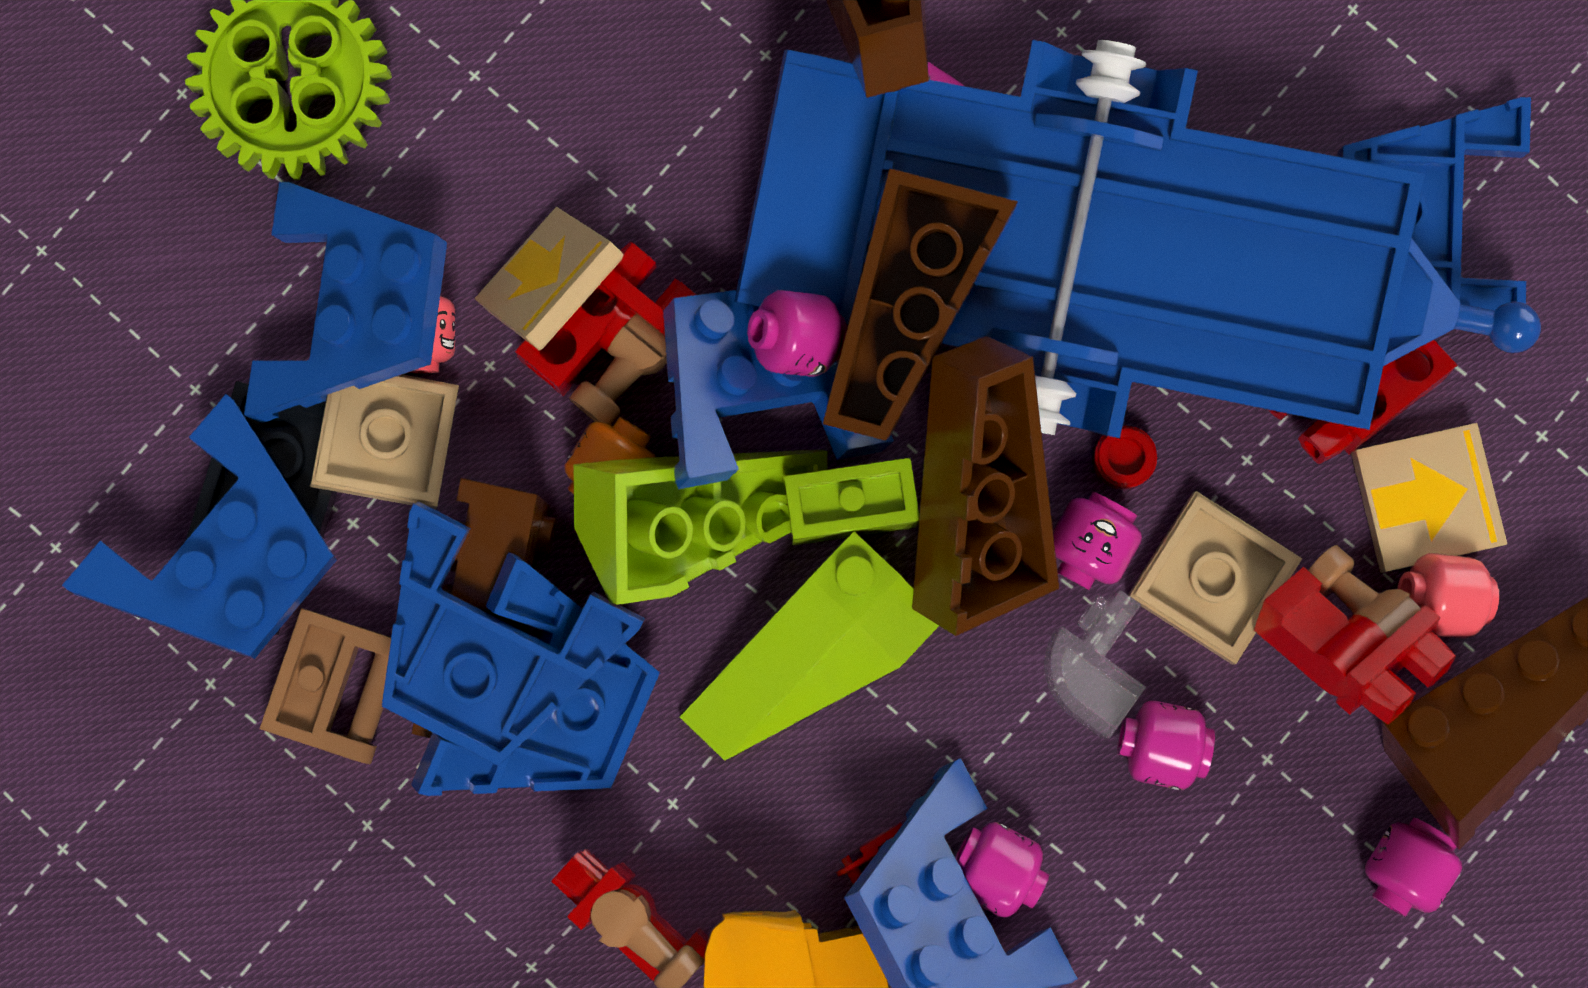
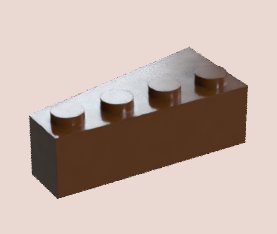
(884, 42)
(913, 283)
(983, 490)
(499, 523)
(1493, 723)

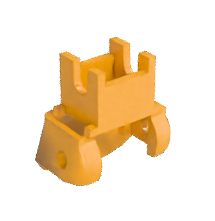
(785, 952)

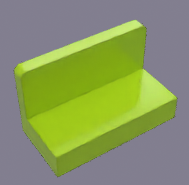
(851, 499)

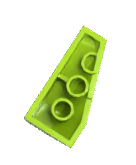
(657, 538)
(823, 644)

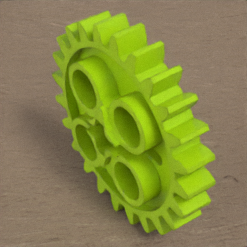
(235, 85)

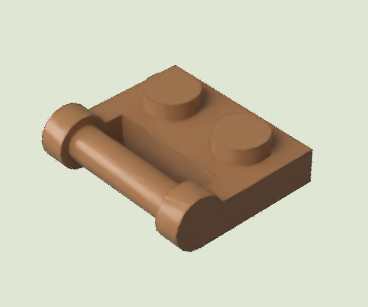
(314, 683)

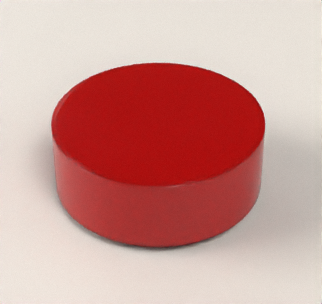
(1125, 460)

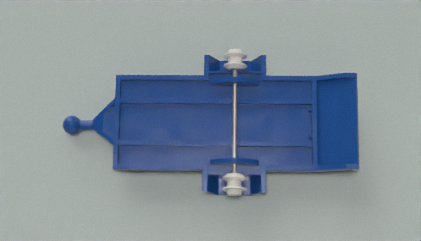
(1130, 237)

